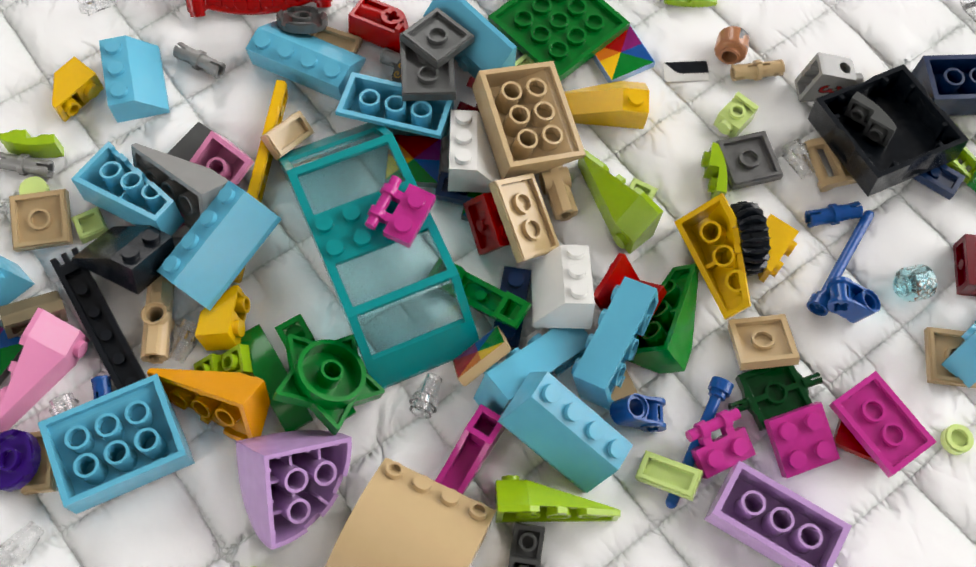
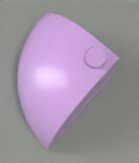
(290, 480)

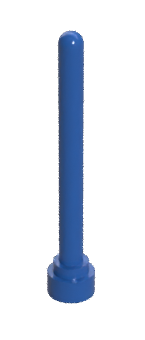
(818, 301)
(719, 390)

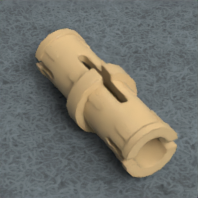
(757, 70)

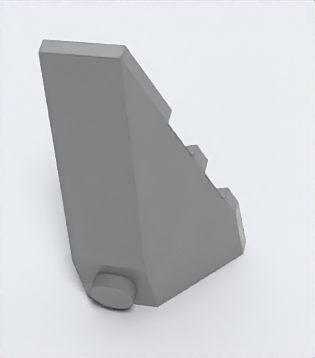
(185, 182)

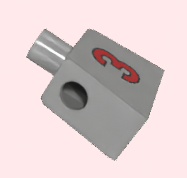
(825, 75)

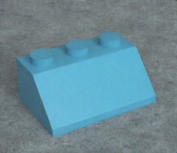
(133, 78)

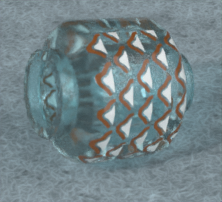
(915, 283)

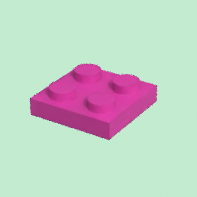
(801, 439)

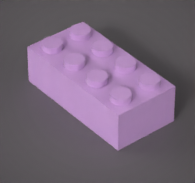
(776, 520)

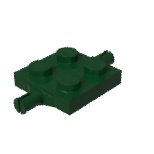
(773, 392)

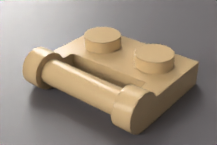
(841, 175)

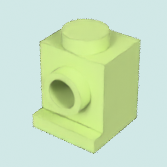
(736, 115)

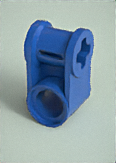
(851, 299)
(639, 412)

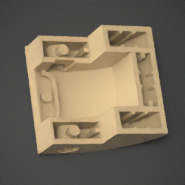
(411, 523)

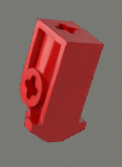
(377, 23)

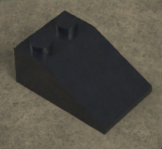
(127, 255)

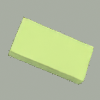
(669, 475)

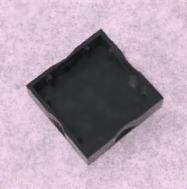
(922, 138)

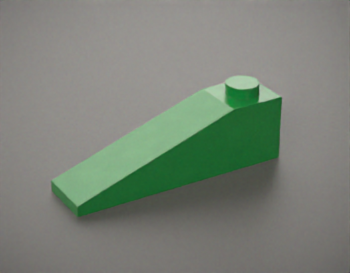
(671, 329)

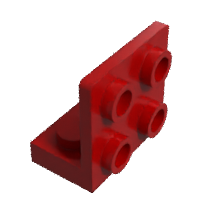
(485, 224)
(617, 271)

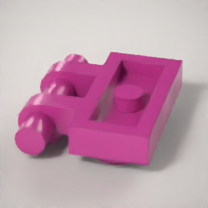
(409, 214)
(724, 451)

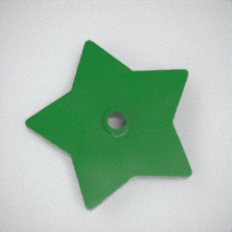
(326, 379)

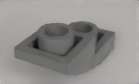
(878, 124)
(526, 545)

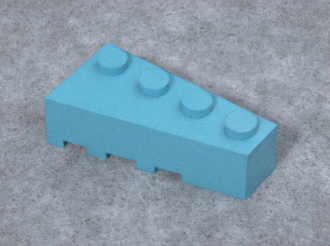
(126, 192)

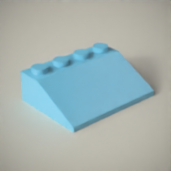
(114, 444)

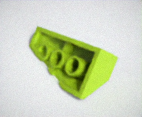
(627, 212)
(533, 502)

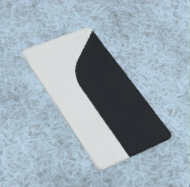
(686, 71)

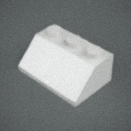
(470, 154)
(563, 288)

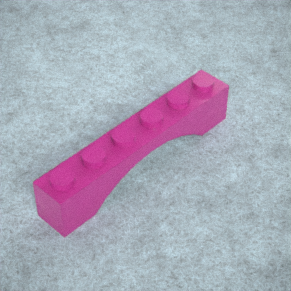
(471, 450)

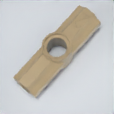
(557, 186)
(157, 334)

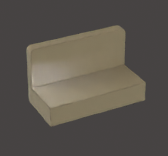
(18, 314)

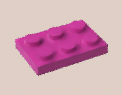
(882, 424)

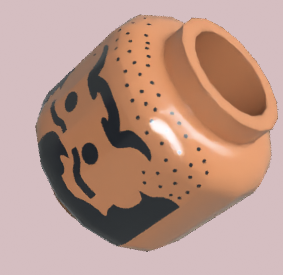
(732, 45)

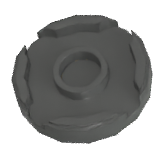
(302, 20)

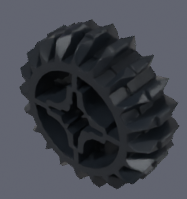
(753, 236)

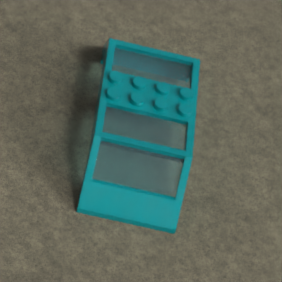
(397, 299)

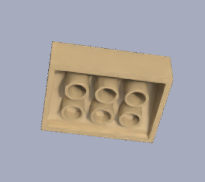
(527, 118)

